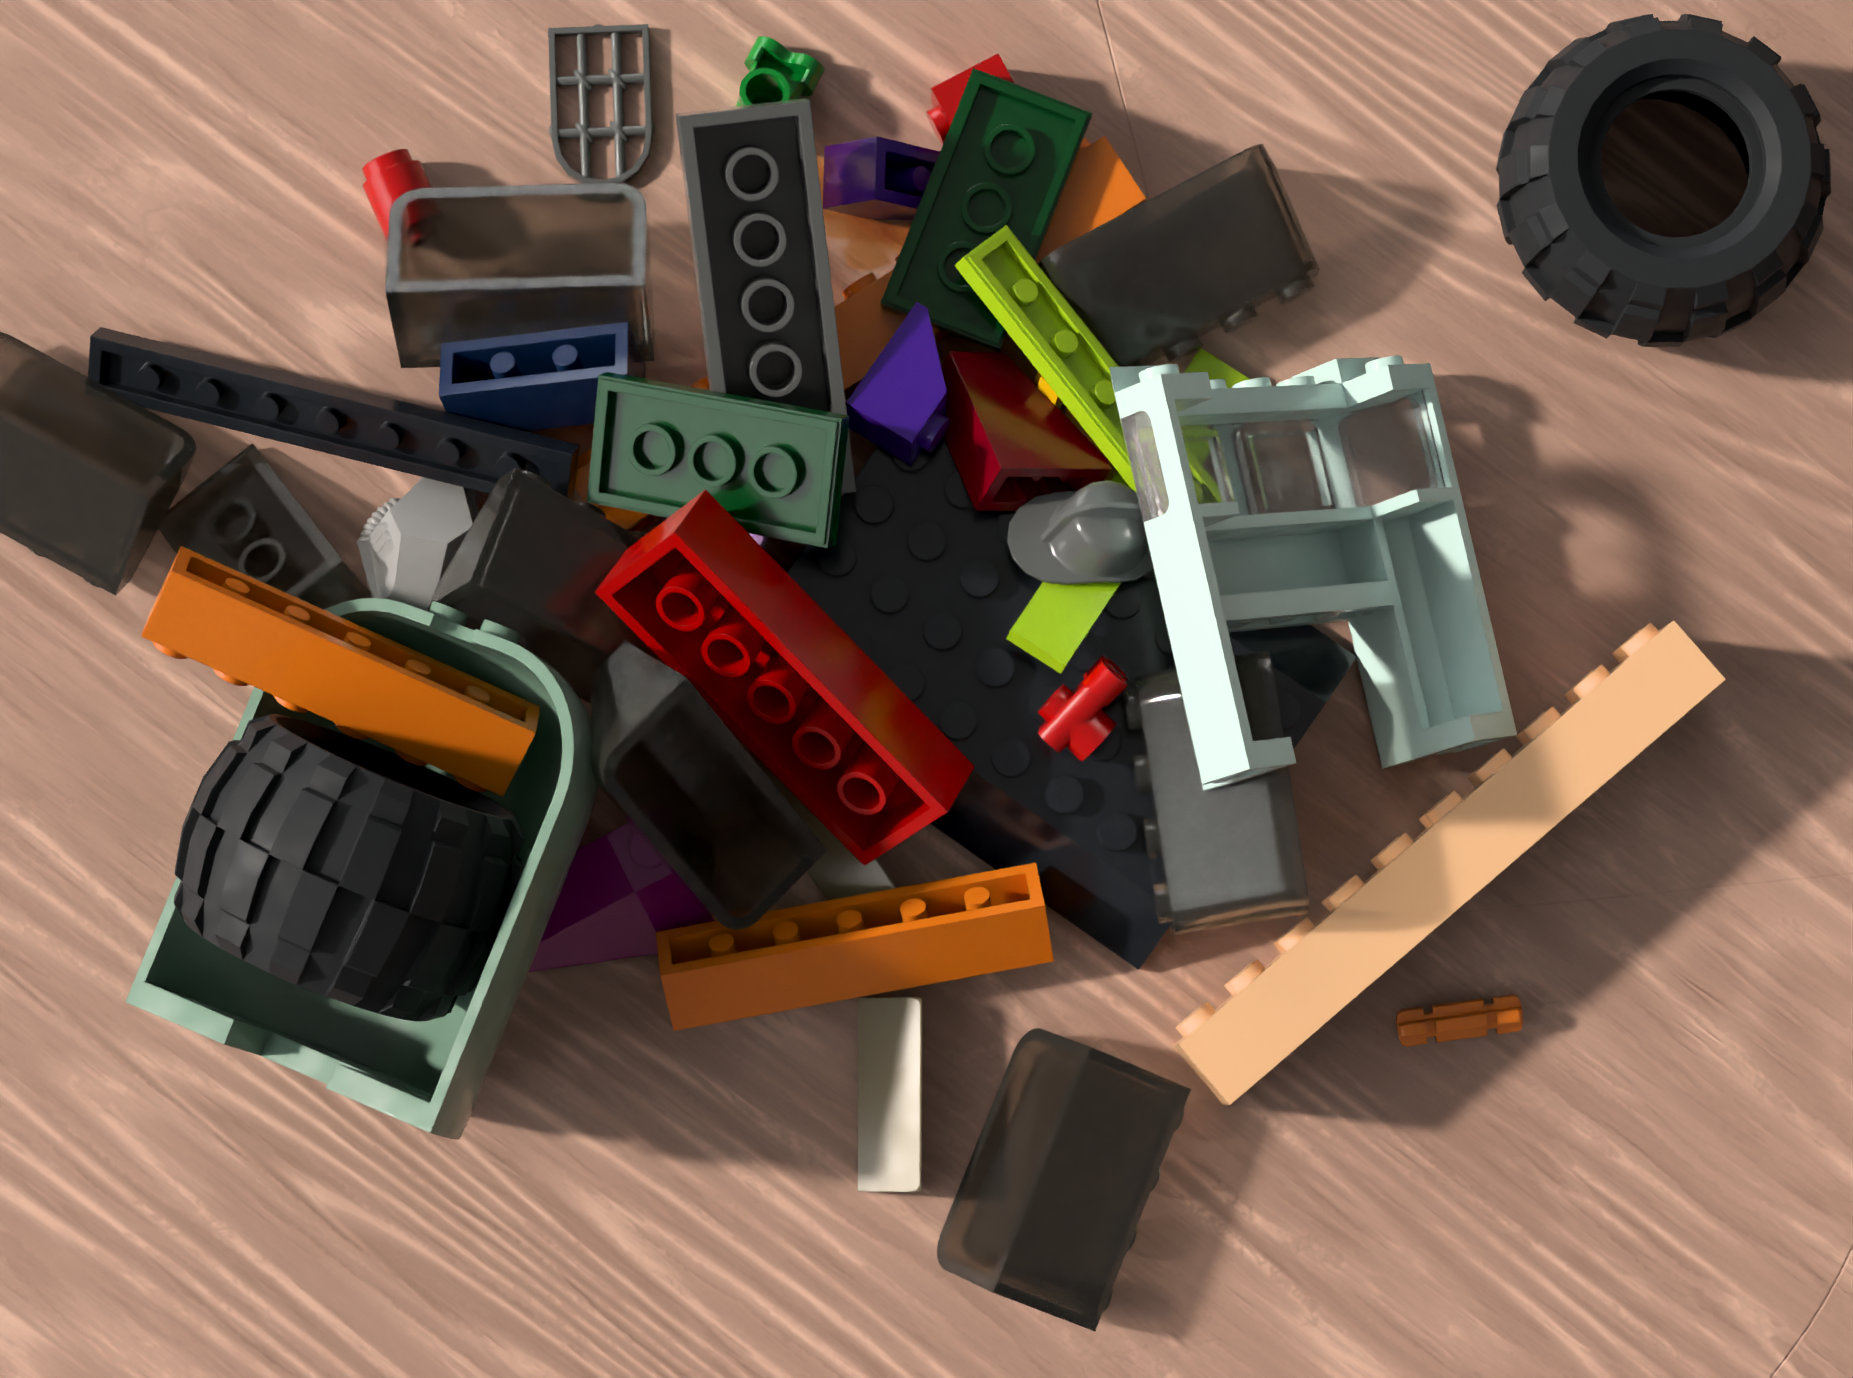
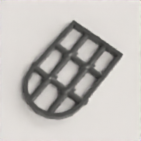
(584, 84)

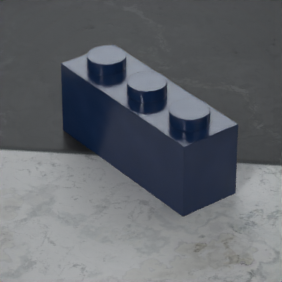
(535, 376)

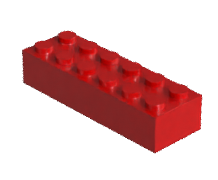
(786, 679)

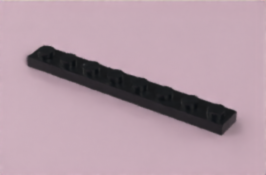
(324, 415)

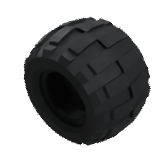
(1599, 261)
(347, 868)

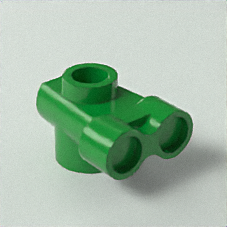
(777, 74)

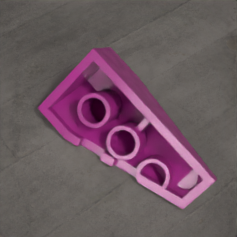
(614, 904)

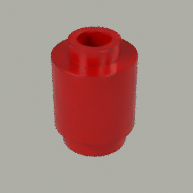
(390, 178)

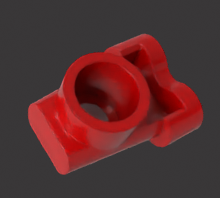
(1077, 716)

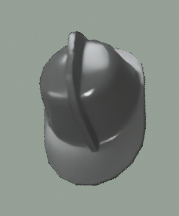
(1081, 536)

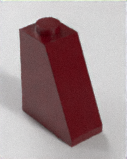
(1010, 435)

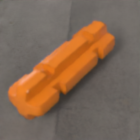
(1459, 1020)

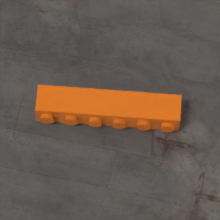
(341, 672)
(855, 947)

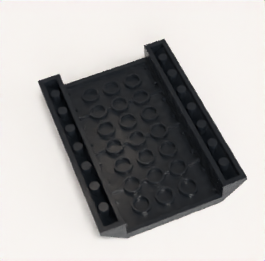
(931, 604)

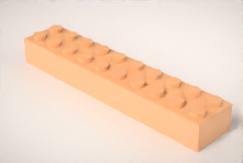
(1448, 863)

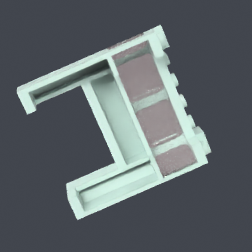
(1308, 512)

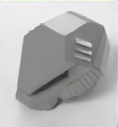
(415, 539)

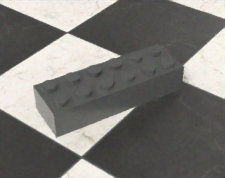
(762, 256)

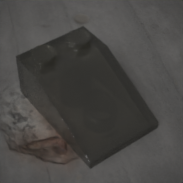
(262, 530)

